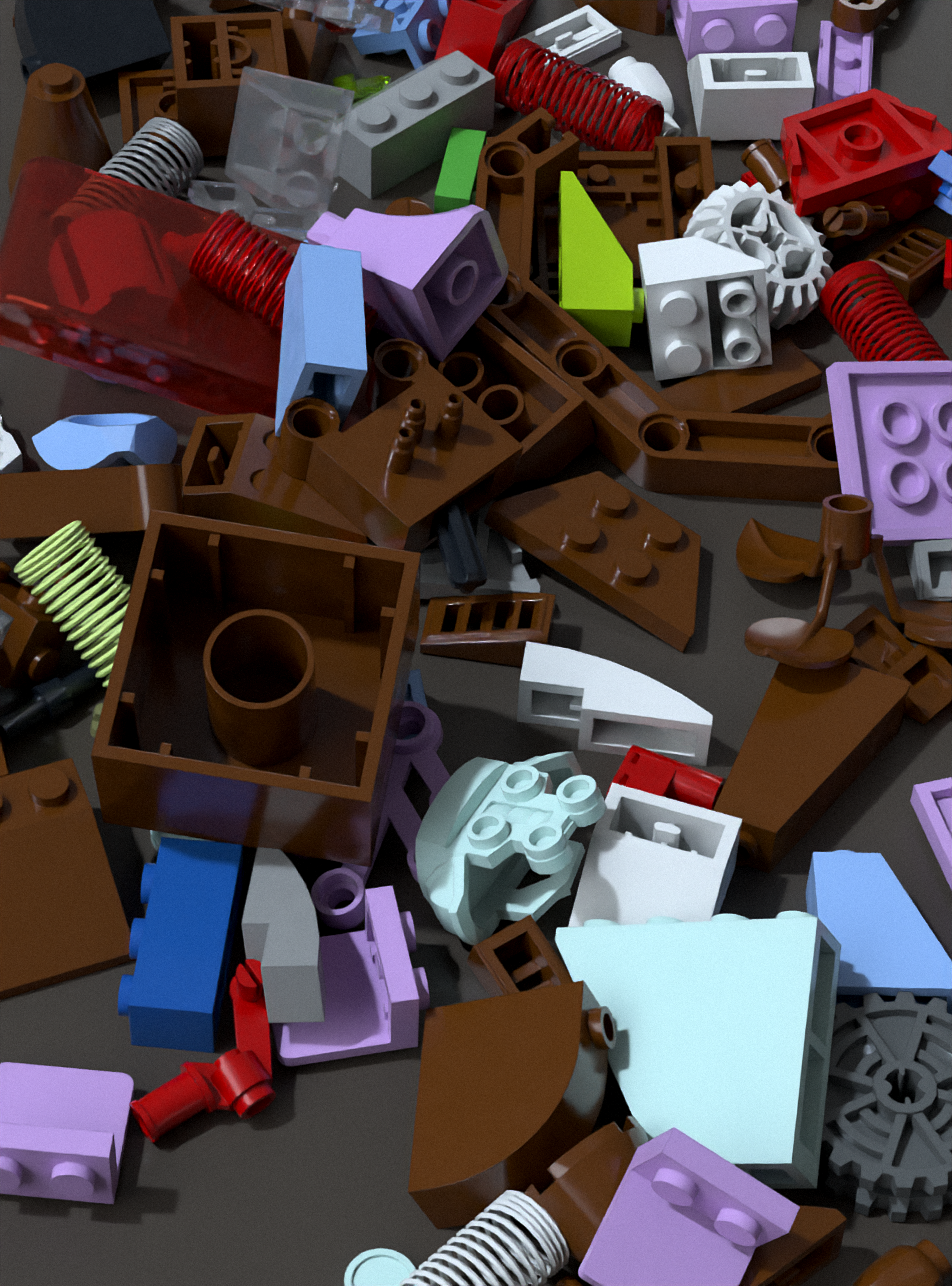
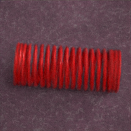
(535, 77)
(218, 253)
(872, 313)

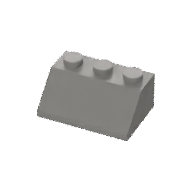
(412, 119)

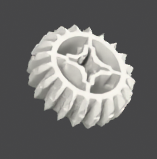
(770, 231)

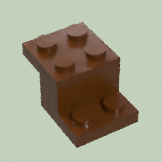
(204, 77)

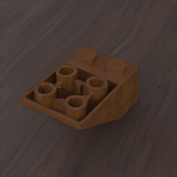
(237, 479)

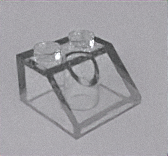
(288, 140)

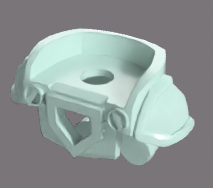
(494, 827)

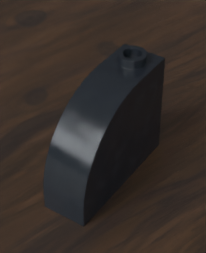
(91, 37)

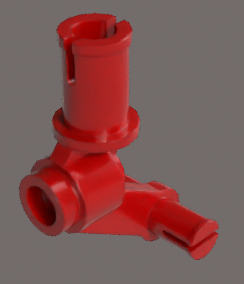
(234, 1082)

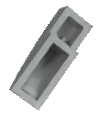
(285, 938)

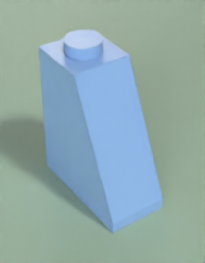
(322, 330)
(879, 930)

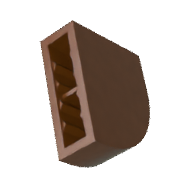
(504, 1095)

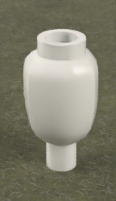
(649, 82)

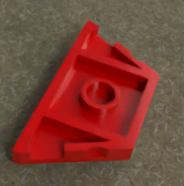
(857, 148)

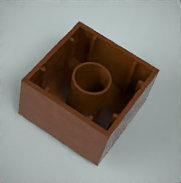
(258, 687)

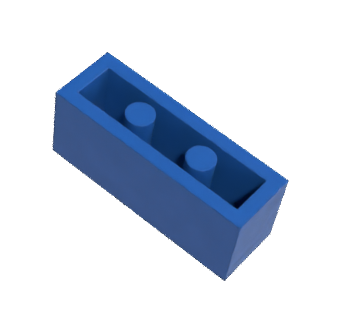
(183, 945)

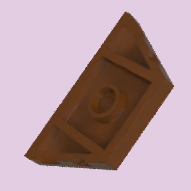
(611, 548)

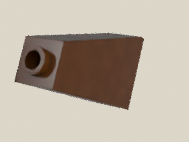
(805, 751)

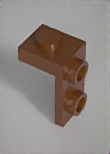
(33, 641)

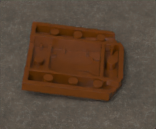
(638, 196)

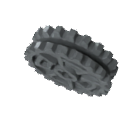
(890, 1107)

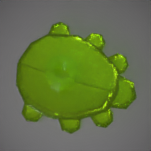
(363, 85)

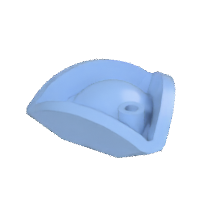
(106, 441)

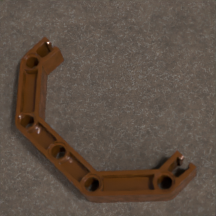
(700, 449)

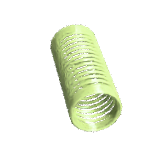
(48, 556)

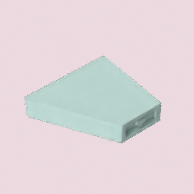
(720, 1030)

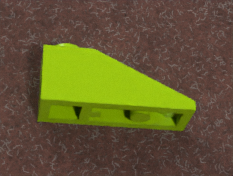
(594, 269)

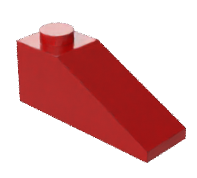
(481, 29)

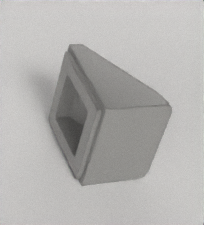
(931, 569)

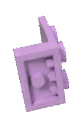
(683, 1219)

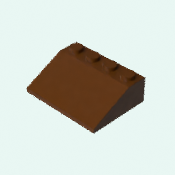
(55, 883)

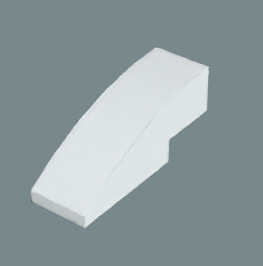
(610, 705)

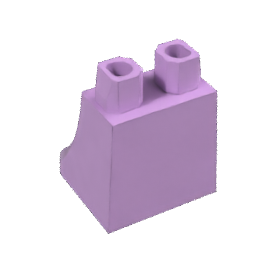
(422, 270)

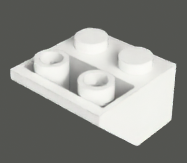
(748, 93)
(703, 307)
(656, 860)

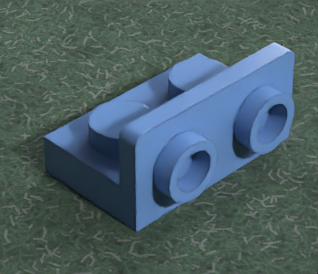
(415, 28)

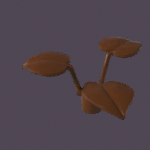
(842, 545)

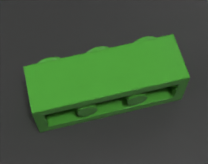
(459, 170)

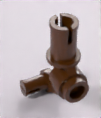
(851, 219)

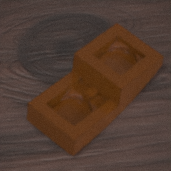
(887, 651)

